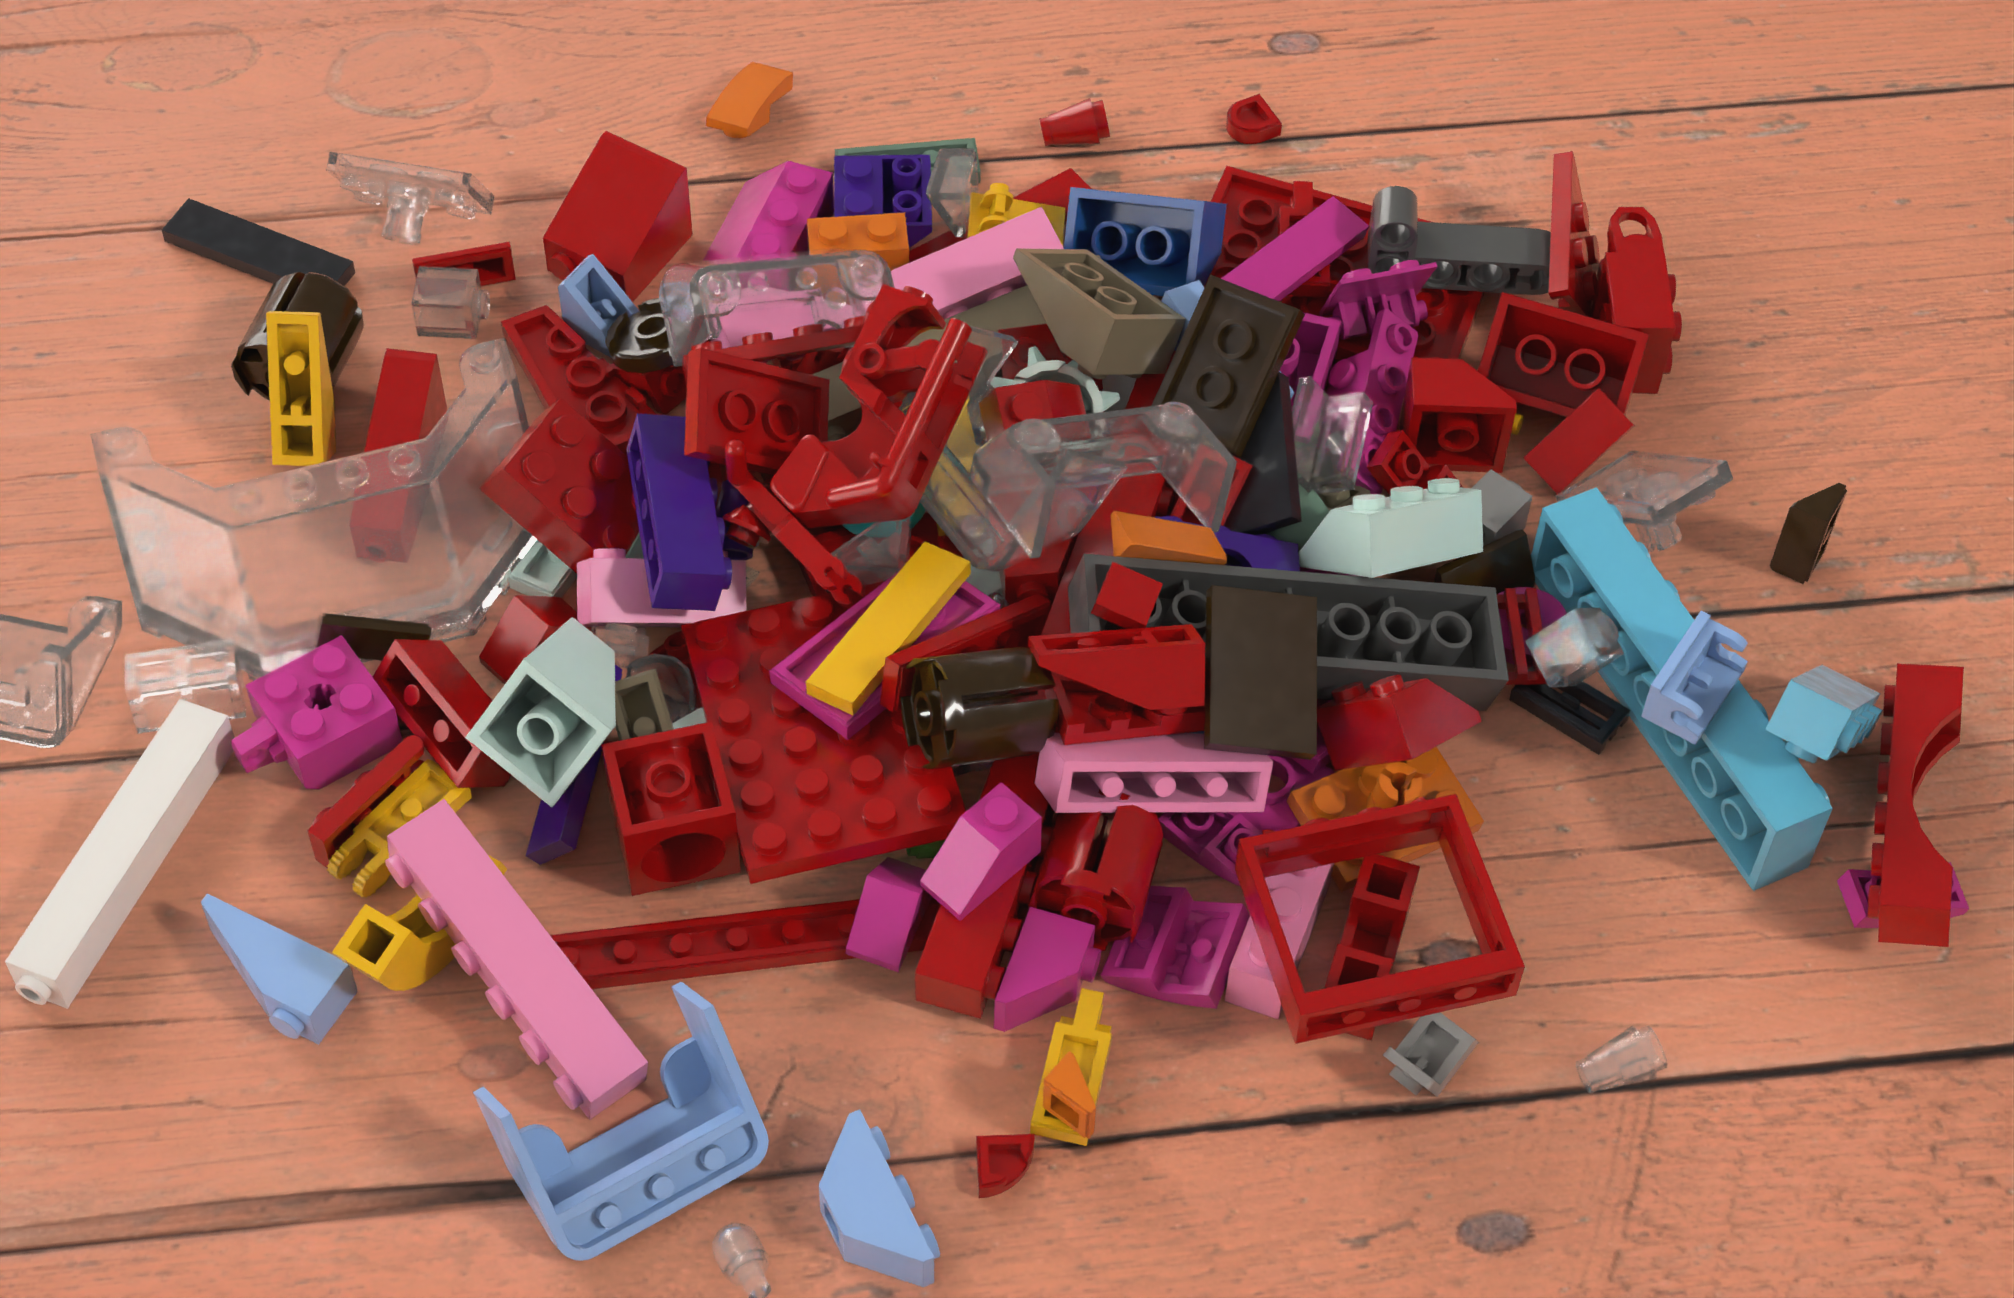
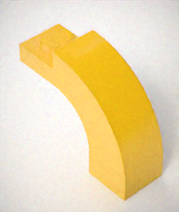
(397, 948)

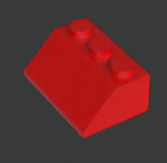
(1559, 356)

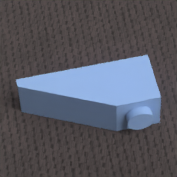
(291, 979)

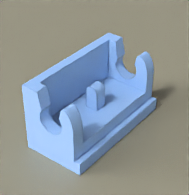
(1696, 679)

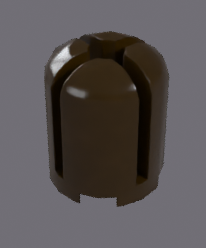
(301, 293)
(951, 682)

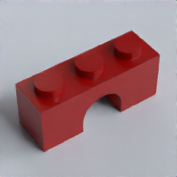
(1374, 923)

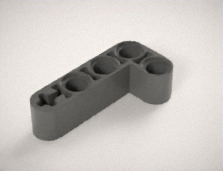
(1465, 254)

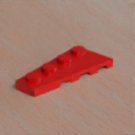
(565, 369)

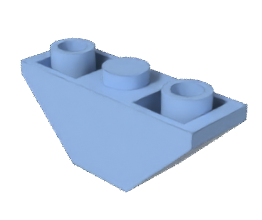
(871, 1208)

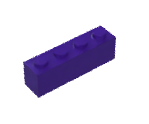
(676, 517)

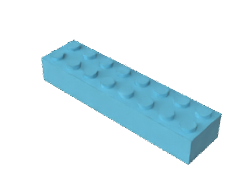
(1738, 772)

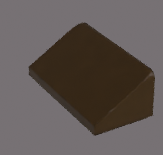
(1807, 533)
(1500, 565)
(368, 636)

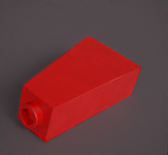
(406, 400)

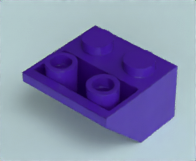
(885, 186)

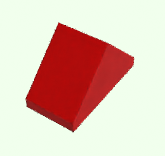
(521, 630)

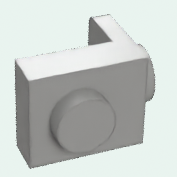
(1430, 1054)

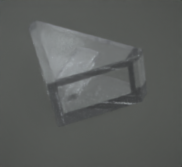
(877, 551)

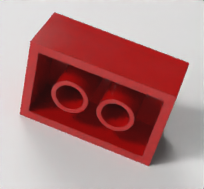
(567, 486)

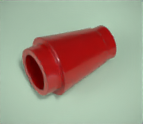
(1076, 124)

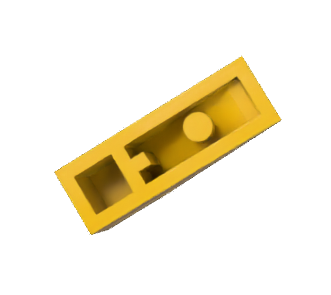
(299, 390)

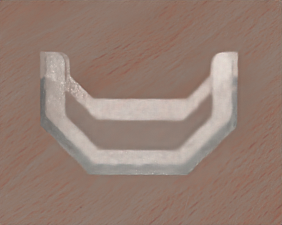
(350, 536)

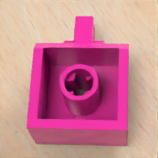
(319, 717)

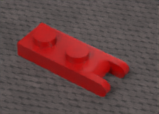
(369, 789)

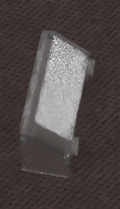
(1149, 440)
(965, 513)

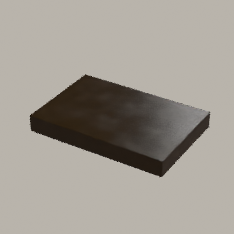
(1230, 359)
(1261, 672)

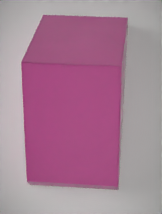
(888, 914)

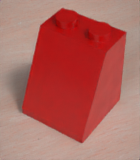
(625, 211)

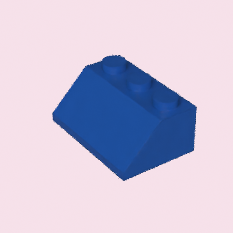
(1147, 237)

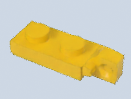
(1091, 1046)

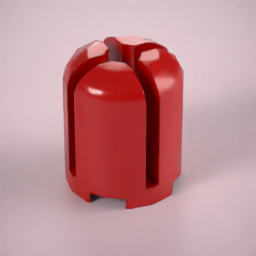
(1119, 888)

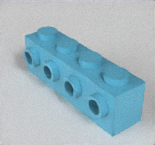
(1824, 714)

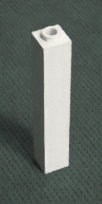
(120, 855)

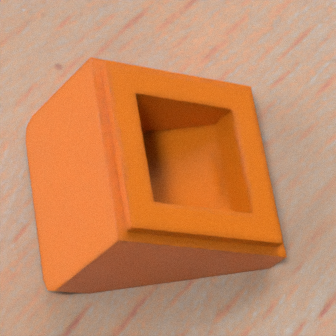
(1069, 1097)

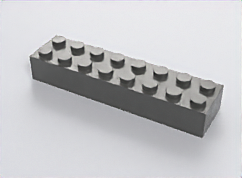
(1363, 623)

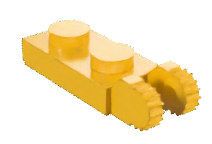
(411, 798)

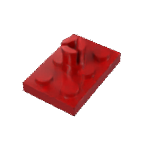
(753, 403)

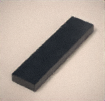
(249, 245)

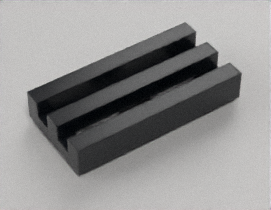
(1567, 715)

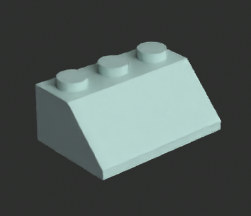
(1398, 531)

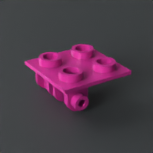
(1361, 291)

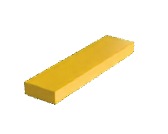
(888, 627)

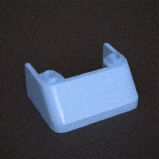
(648, 1163)

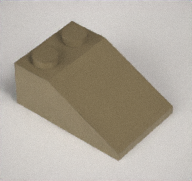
(1099, 313)

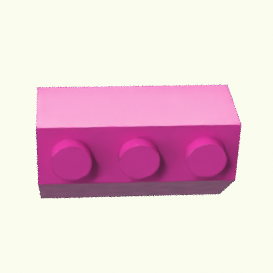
(774, 212)

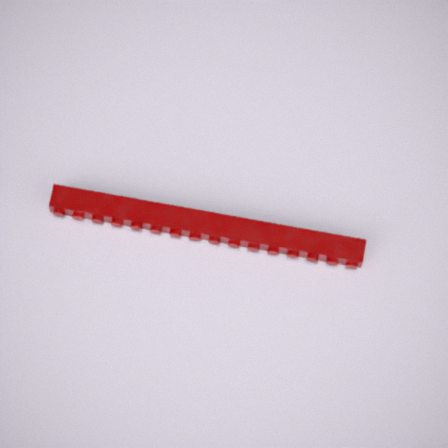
(964, 956)

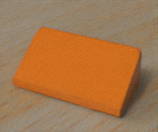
(1164, 540)

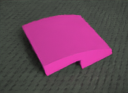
(1179, 949)

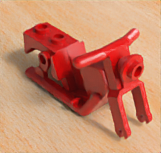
(889, 457)

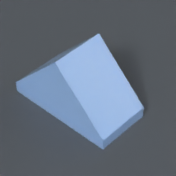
(593, 302)

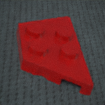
(1570, 242)

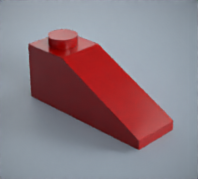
(1145, 666)

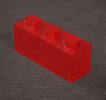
(440, 707)

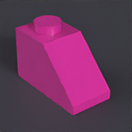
(983, 851)
(1045, 968)

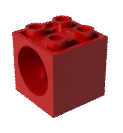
(672, 808)

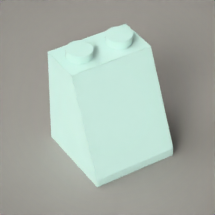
(552, 712)

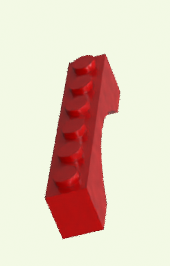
(1914, 876)

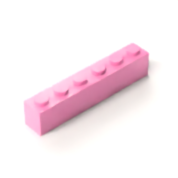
(516, 960)

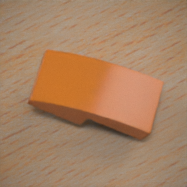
(747, 99)

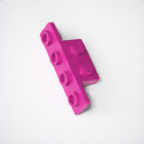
(1383, 377)

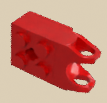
(1639, 293)

